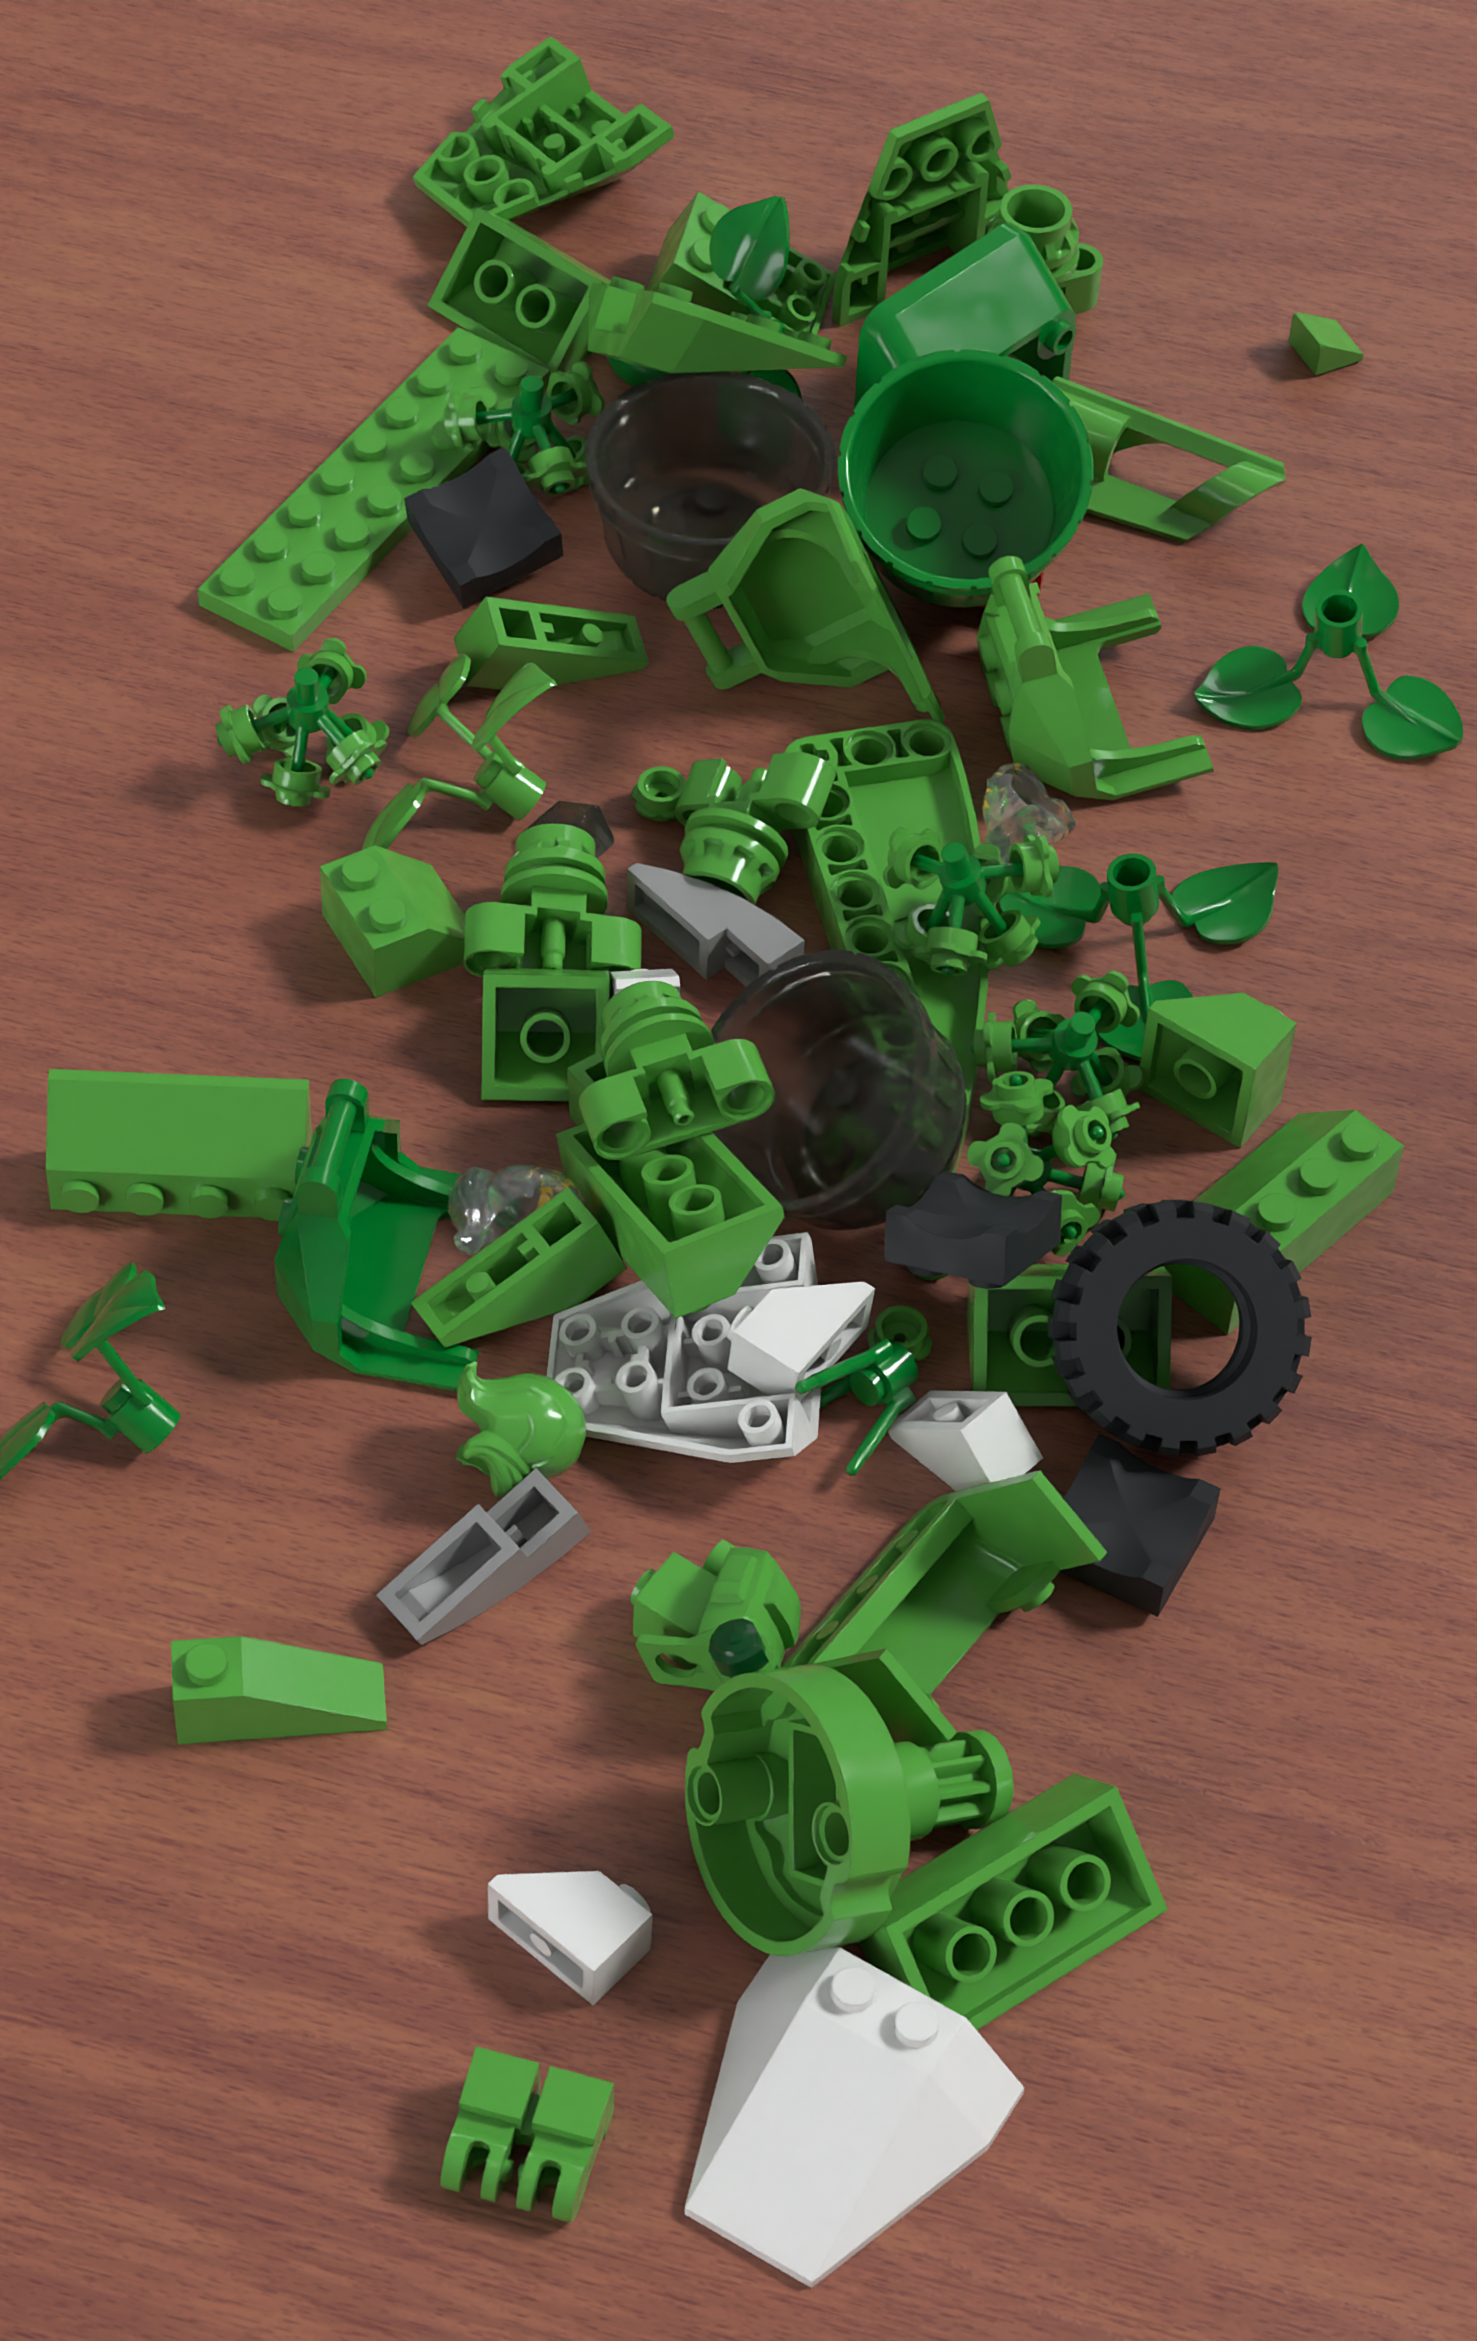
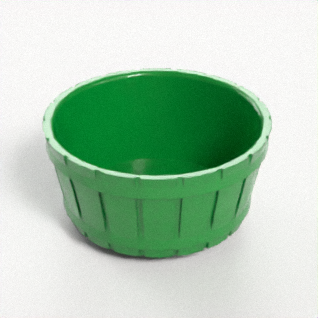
(963, 468)

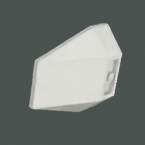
(668, 1378)

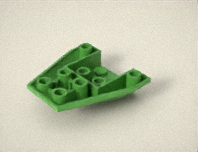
(679, 337)

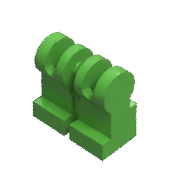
(505, 2108)

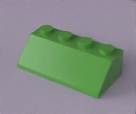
(174, 1142)
(1303, 1189)
(676, 1215)
(1019, 1902)

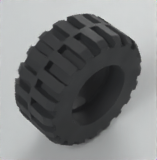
(1267, 1342)

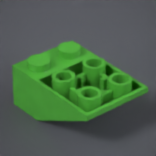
(686, 264)

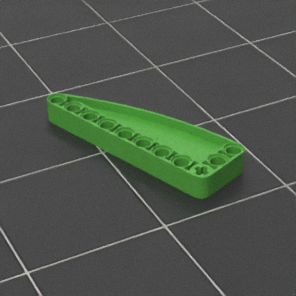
(883, 782)

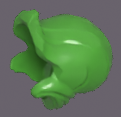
(523, 1424)

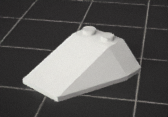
(839, 2111)

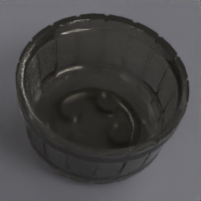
(691, 462)
(860, 1088)

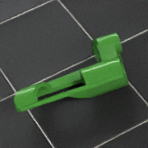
(1119, 425)

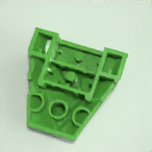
(538, 141)
(928, 191)

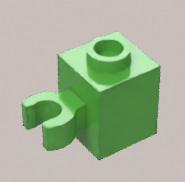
(676, 1597)

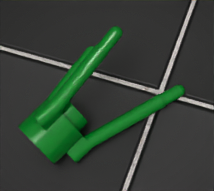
(875, 1377)

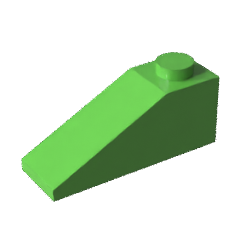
(558, 639)
(525, 1274)
(270, 1691)

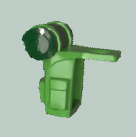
(742, 1631)

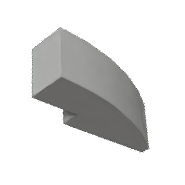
(709, 924)
(484, 1559)

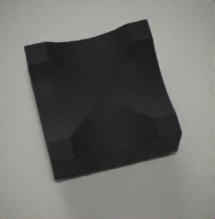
(484, 528)
(972, 1232)
(1142, 1520)

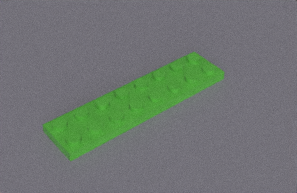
(354, 502)

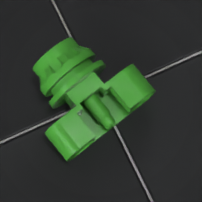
(1049, 222)
(738, 826)
(551, 911)
(667, 1075)

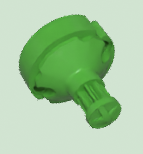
(813, 1807)

